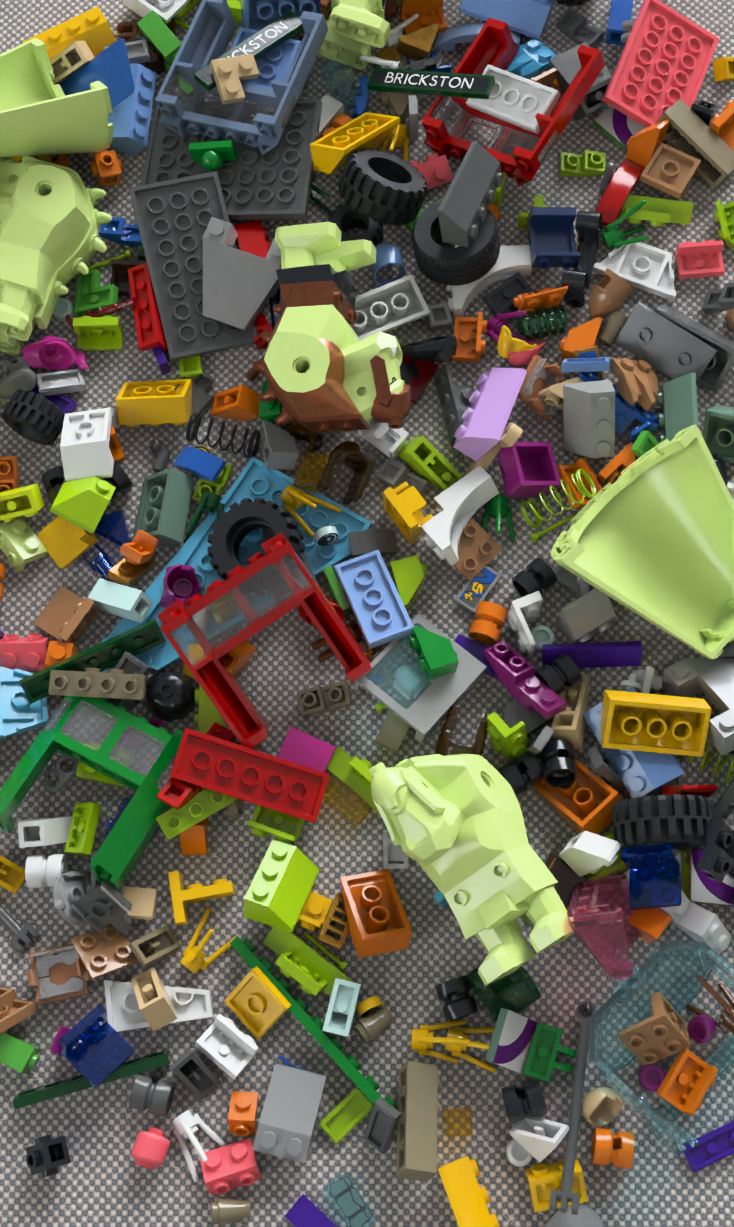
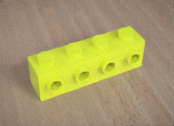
(19, 502)

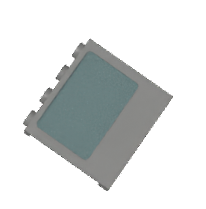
(409, 693)

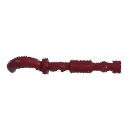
(108, 310)

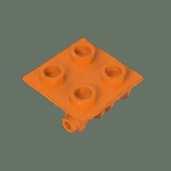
(541, 299)

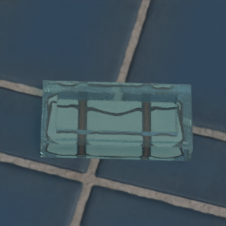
(350, 1202)

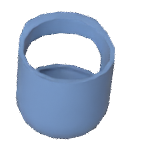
(386, 257)

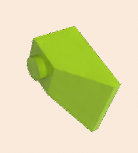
(83, 501)

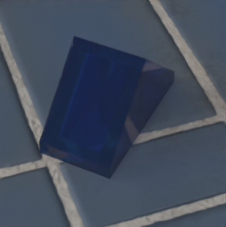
(114, 528)

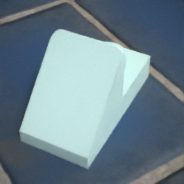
(342, 1007)

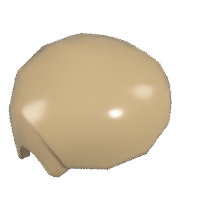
(601, 1106)

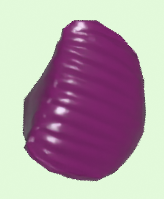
(179, 583)

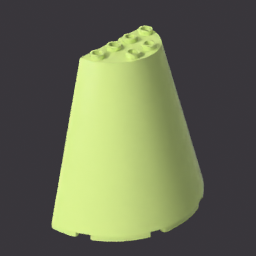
(39, 116)
(662, 543)

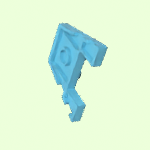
(15, 709)

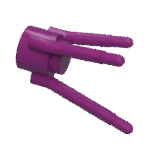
(495, 324)

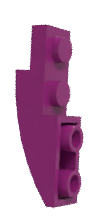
(521, 682)

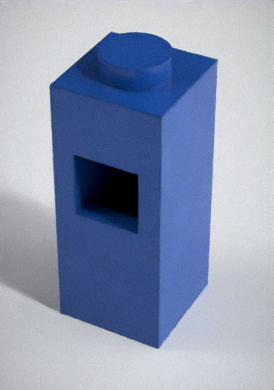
(619, 12)

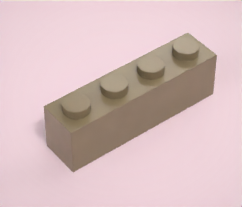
(418, 1121)

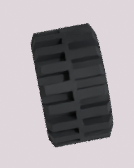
(347, 218)
(33, 417)

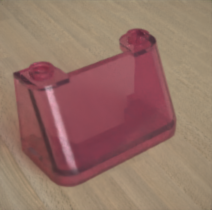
(600, 920)

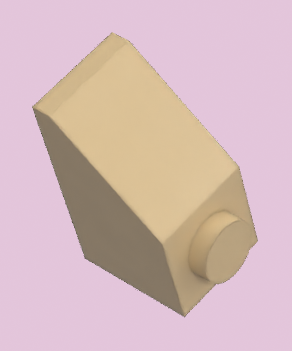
(153, 999)

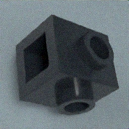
(47, 1155)

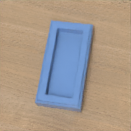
(585, 364)

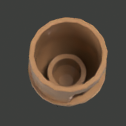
(608, 294)

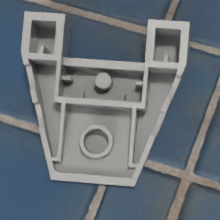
(233, 280)
(716, 681)

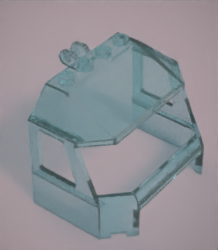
(673, 973)

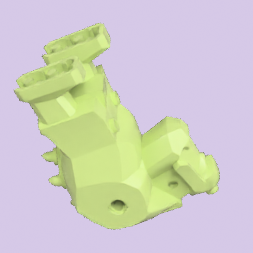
(44, 242)
(474, 846)

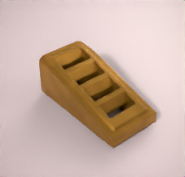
(324, 938)

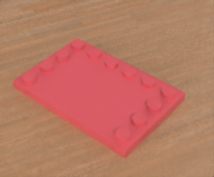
(659, 64)

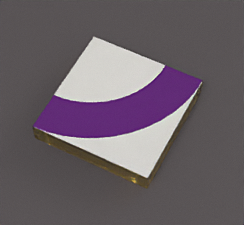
(705, 890)

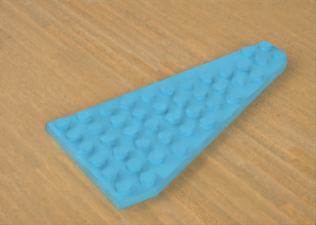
(252, 483)

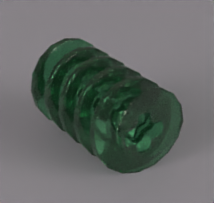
(542, 322)

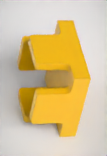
(404, 508)

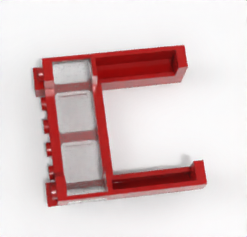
(454, 125)
(239, 610)

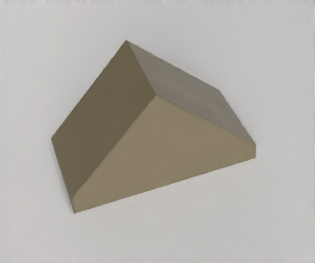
(155, 947)

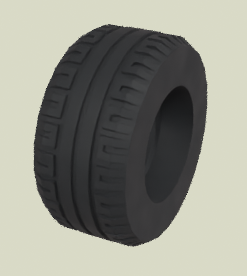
(458, 264)

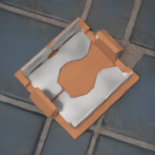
(538, 378)
(57, 974)

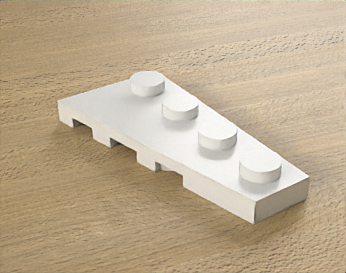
(125, 1014)

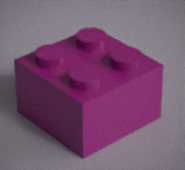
(528, 469)

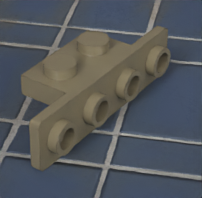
(97, 684)

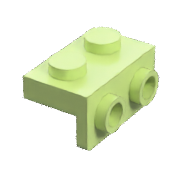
(20, 543)

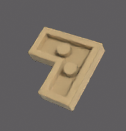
(229, 73)

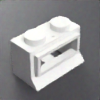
(388, 445)

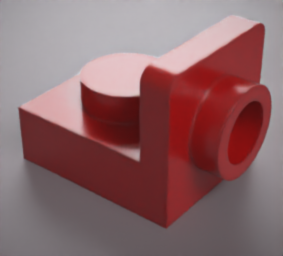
(261, 326)

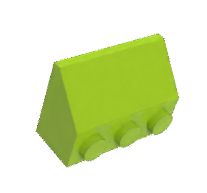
(280, 887)

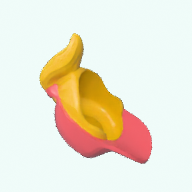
(515, 350)

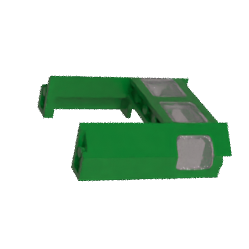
(121, 749)

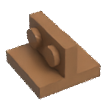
(670, 171)

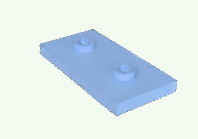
(373, 599)

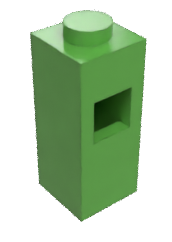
(160, 36)
(18, 1053)

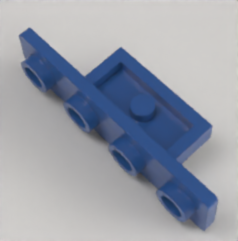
(624, 411)

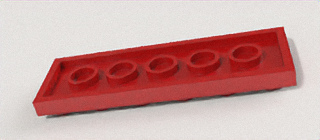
(249, 775)

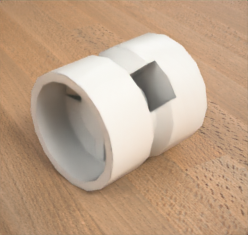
(42, 870)

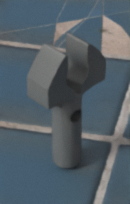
(608, 175)

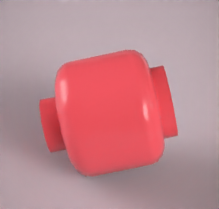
(150, 1148)

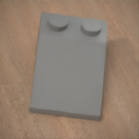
(290, 1113)

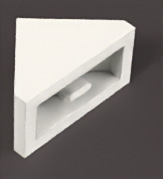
(538, 1135)

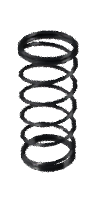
(250, 452)

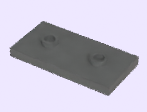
(664, 344)

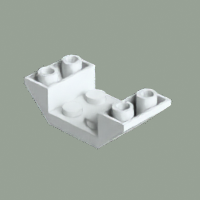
(86, 443)

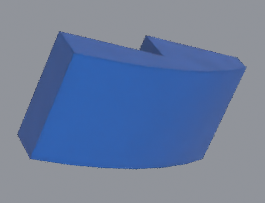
(362, 98)
(200, 463)

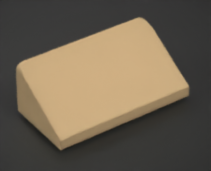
(142, 900)

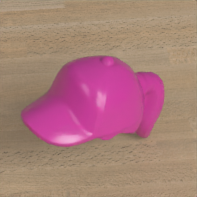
(53, 353)

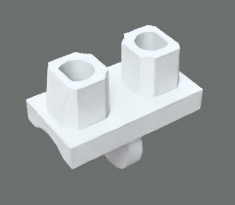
(643, 681)

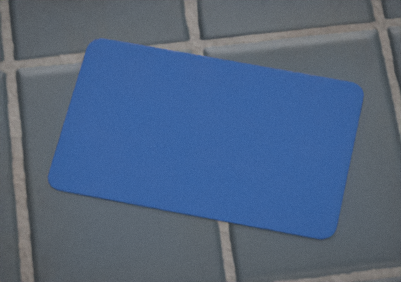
(109, 68)

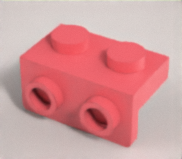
(435, 170)
(699, 259)
(23, 652)
(230, 1167)

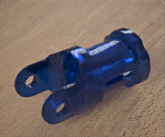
(100, 563)

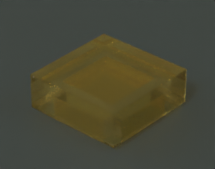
(458, 1122)

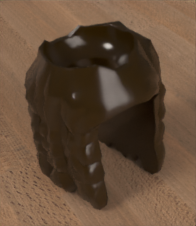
(355, 458)
(447, 747)

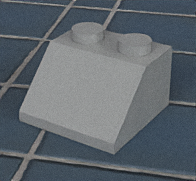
(586, 617)

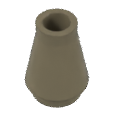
(612, 327)
(371, 1026)
(229, 1210)

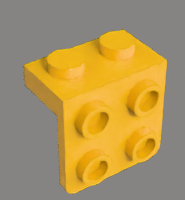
(65, 541)

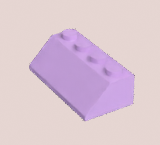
(488, 411)

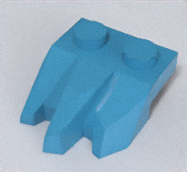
(531, 59)

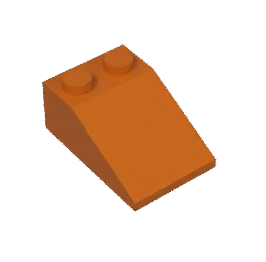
(583, 804)
(375, 913)

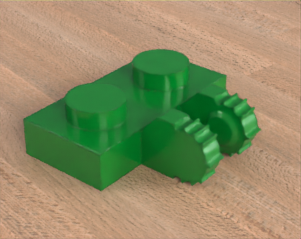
(544, 1051)

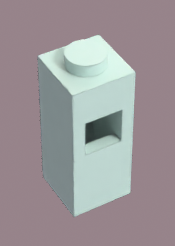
(120, 600)

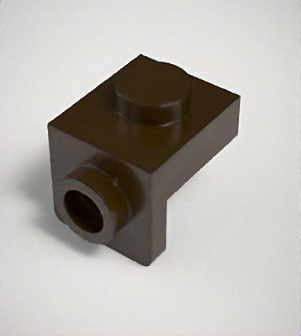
(301, 433)

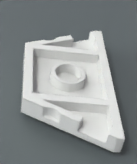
(642, 268)

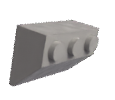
(589, 418)

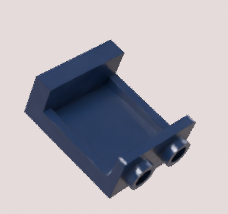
(552, 237)

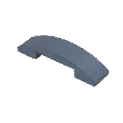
(464, 34)

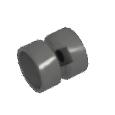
(152, 1094)

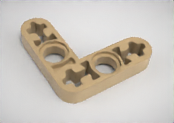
(509, 437)

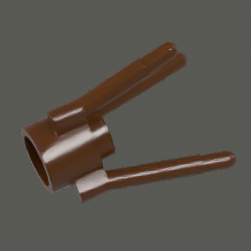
(727, 1015)

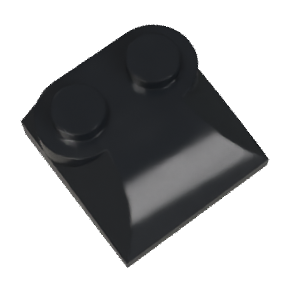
(436, 349)

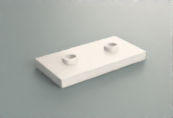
(516, 99)

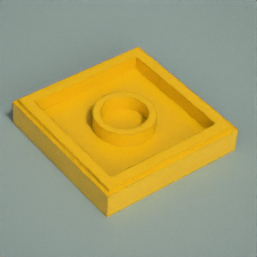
(257, 1003)

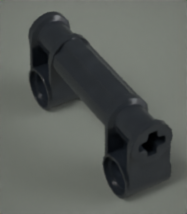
(588, 228)

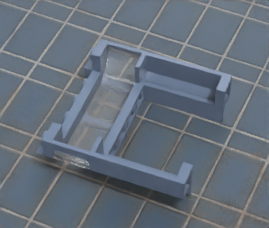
(265, 111)

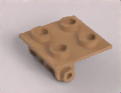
(475, 550)
(103, 952)

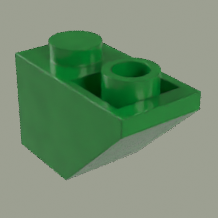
(434, 653)

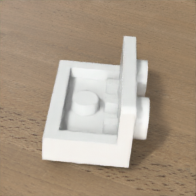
(227, 1046)

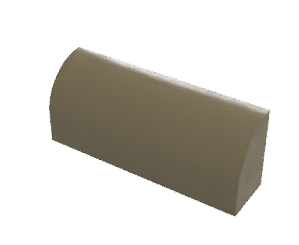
(694, 137)

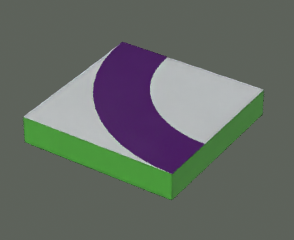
(617, 126)

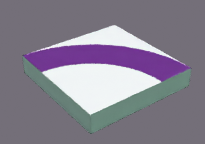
(511, 1041)

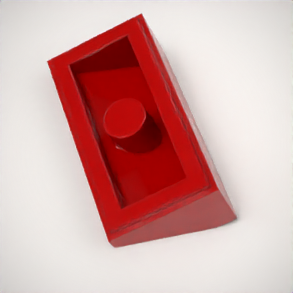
(701, 790)

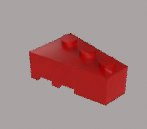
(253, 238)

